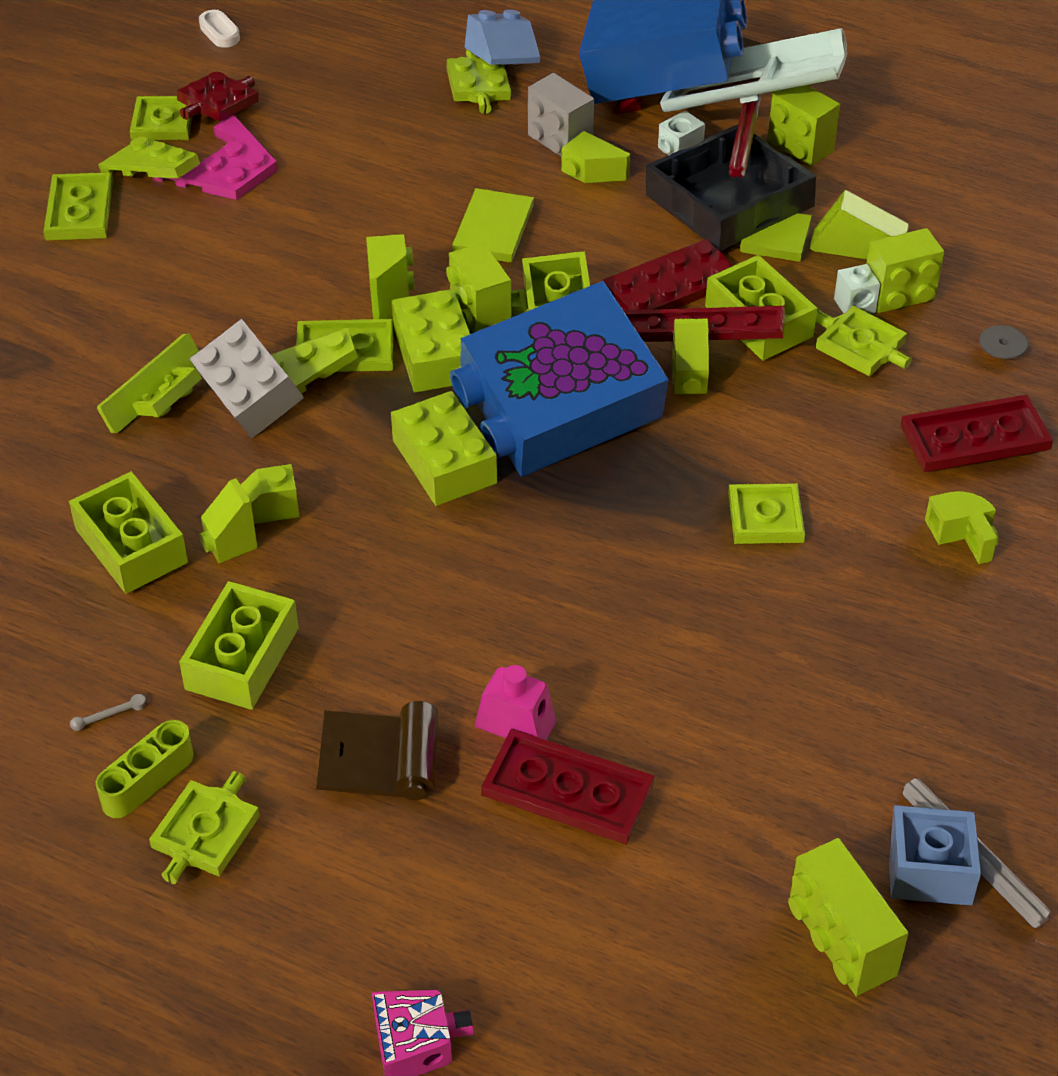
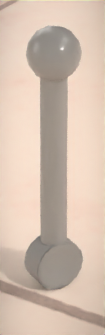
(137, 702)

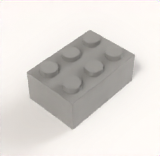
(246, 378)

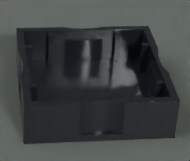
(724, 209)

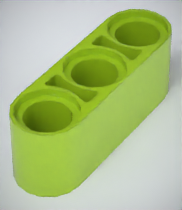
(144, 769)

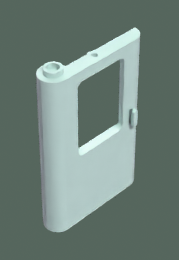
(779, 66)

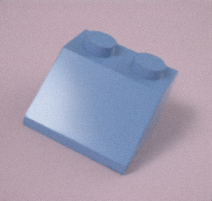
(501, 38)
(933, 855)

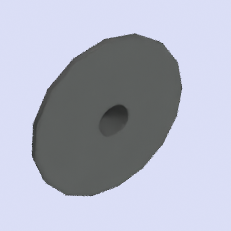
(1003, 342)

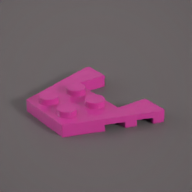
(233, 168)

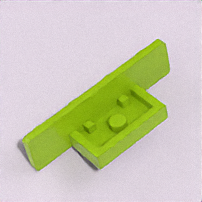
(154, 386)

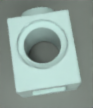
(680, 133)
(857, 288)

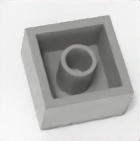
(558, 112)

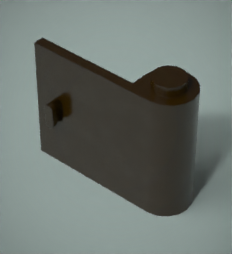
(380, 752)

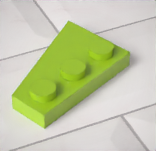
(151, 157)
(317, 358)

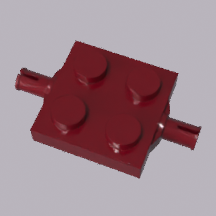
(217, 96)

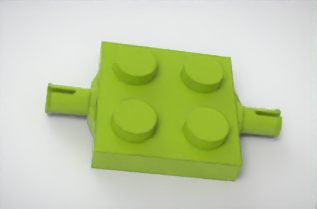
(477, 81)
(861, 340)
(204, 827)

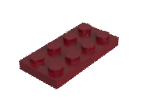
(669, 279)
(976, 433)
(568, 786)

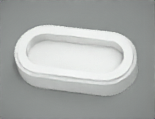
(219, 28)

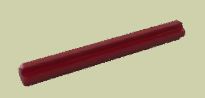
(744, 138)

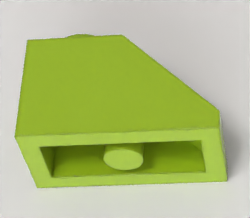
(594, 160)
(690, 356)
(272, 494)
(229, 524)

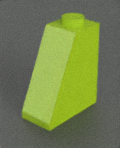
(851, 227)

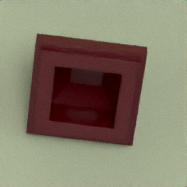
(629, 105)

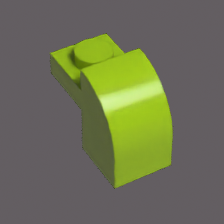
(963, 516)

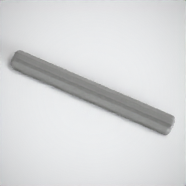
(990, 865)

